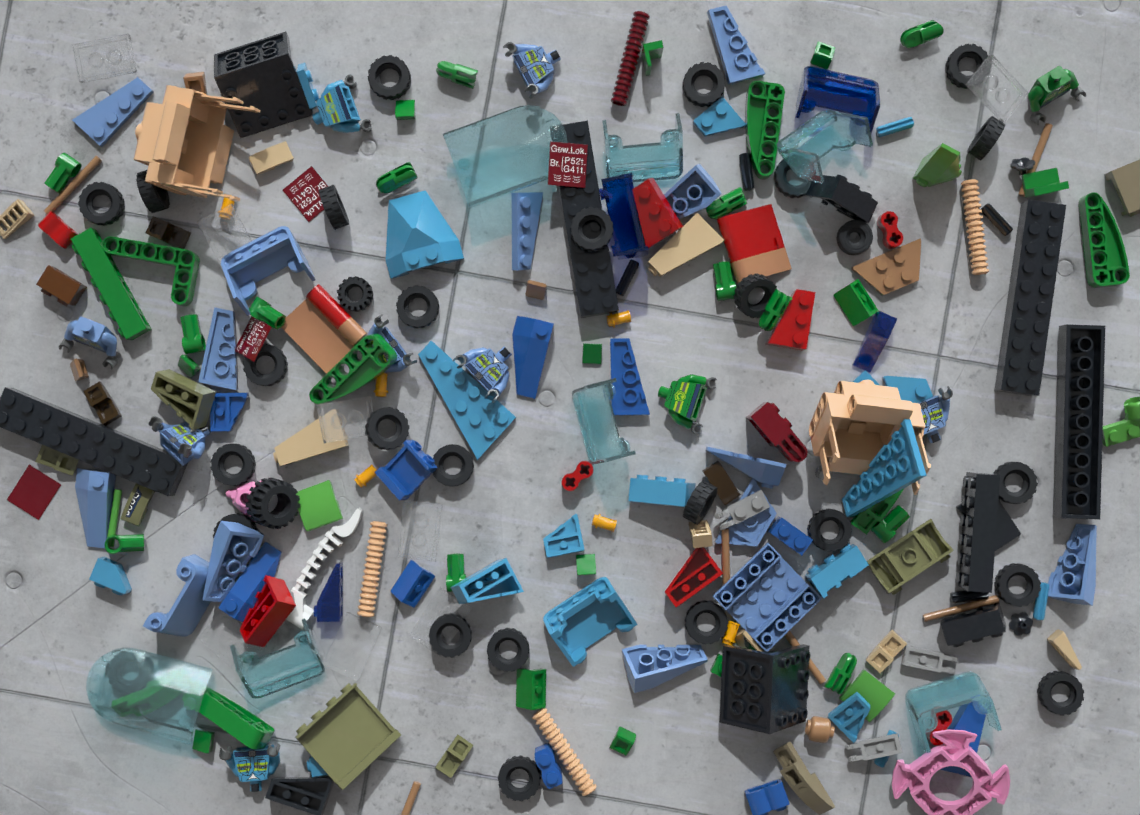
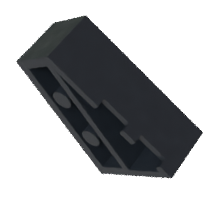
(845, 197)
(974, 626)
(302, 793)

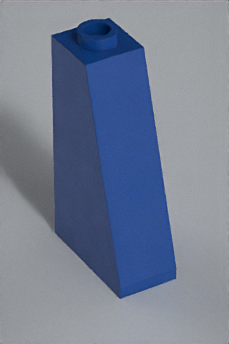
(971, 721)

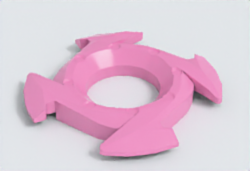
(952, 753)

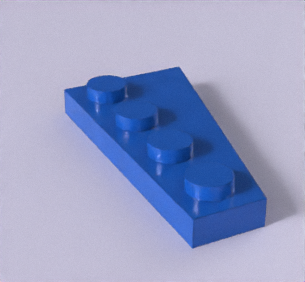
(629, 393)

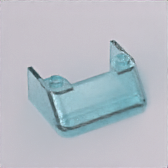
(818, 137)
(648, 160)
(599, 423)
(280, 668)
(945, 695)

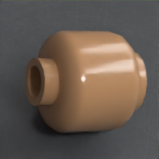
(819, 729)

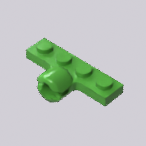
(1127, 428)

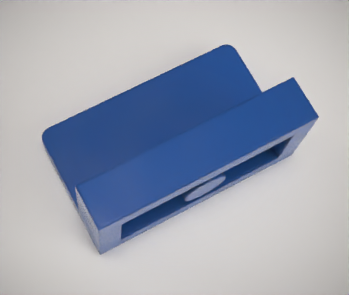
(412, 584)

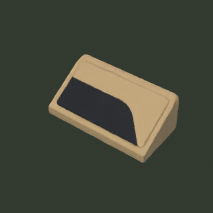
(744, 640)

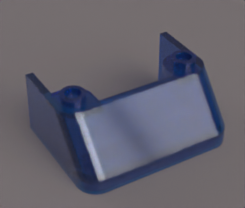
(838, 93)
(623, 213)

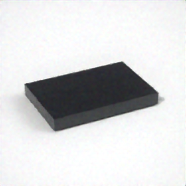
(1006, 528)

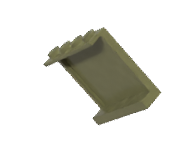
(347, 735)

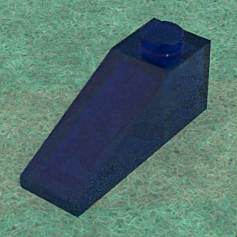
(874, 341)
(330, 603)

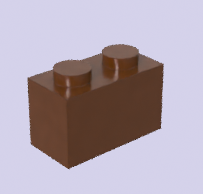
(61, 285)

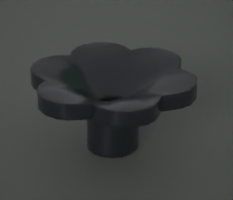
(1022, 165)
(1017, 621)

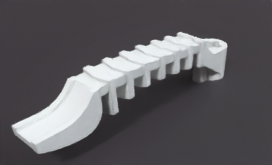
(302, 610)

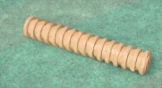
(974, 227)
(372, 569)
(565, 753)

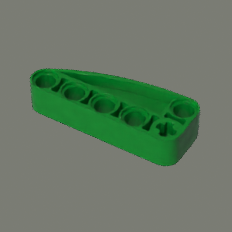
(758, 120)
(1109, 244)
(360, 371)
(236, 720)

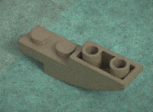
(801, 781)

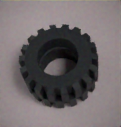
(285, 508)

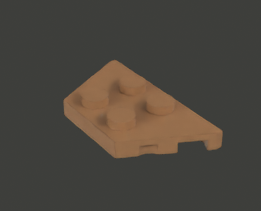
(892, 268)

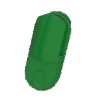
(921, 34)
(457, 73)
(396, 178)
(726, 204)
(774, 310)
(841, 673)

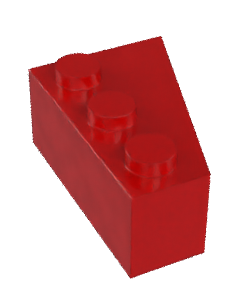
(654, 212)
(794, 326)
(693, 577)
(269, 612)

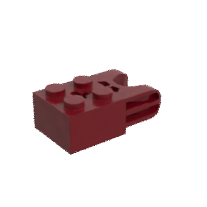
(777, 431)

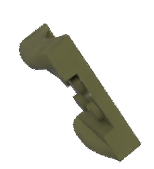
(909, 557)

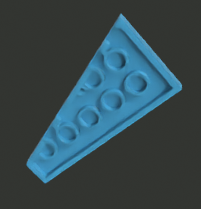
(475, 415)
(889, 472)

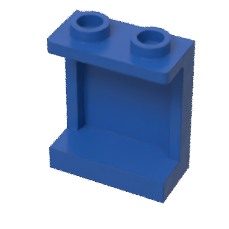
(407, 470)

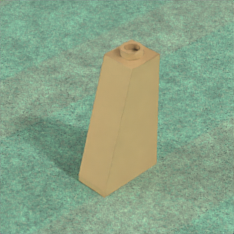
(687, 244)
(305, 445)

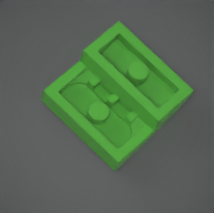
(318, 506)
(871, 690)

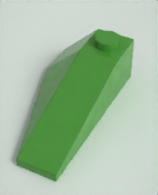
(939, 167)

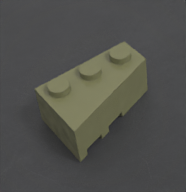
(185, 396)

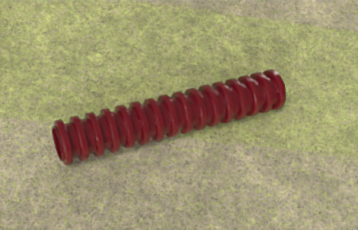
(630, 58)

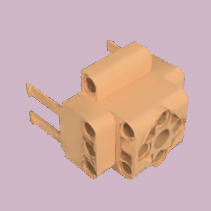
(186, 141)
(857, 423)

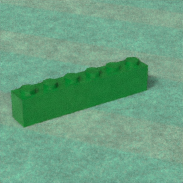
(111, 284)

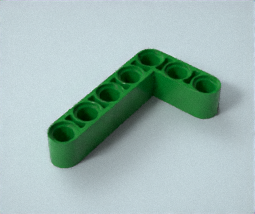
(160, 257)

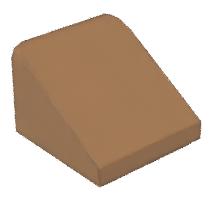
(195, 81)
(535, 289)
(79, 369)

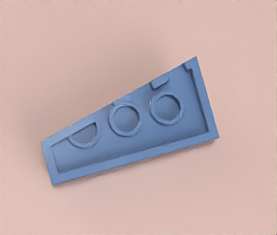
(734, 52)
(112, 112)
(525, 220)
(219, 359)

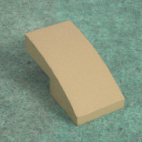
(270, 158)
(885, 651)

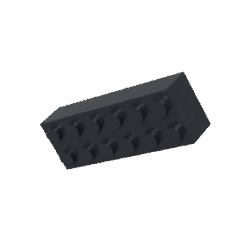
(978, 532)

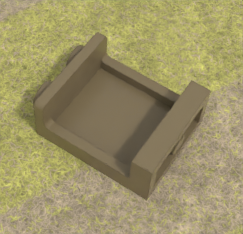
(1127, 184)

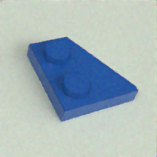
(226, 410)

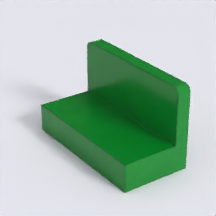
(649, 52)
(1042, 182)
(855, 302)
(531, 688)

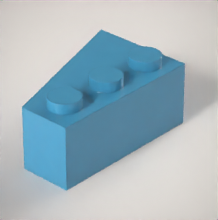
(660, 490)
(836, 569)
(488, 583)

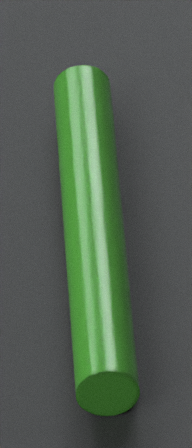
(114, 515)

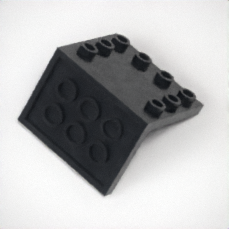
(261, 78)
(764, 688)

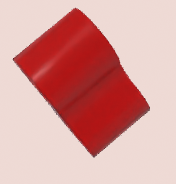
(57, 229)
(890, 230)
(577, 475)
(942, 724)

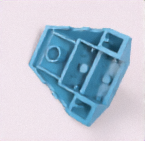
(418, 235)

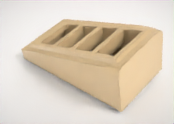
(12, 209)
(700, 534)
(1063, 647)

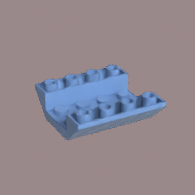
(767, 597)

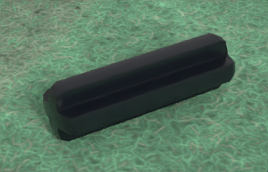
(746, 170)
(996, 219)
(627, 277)
(965, 596)

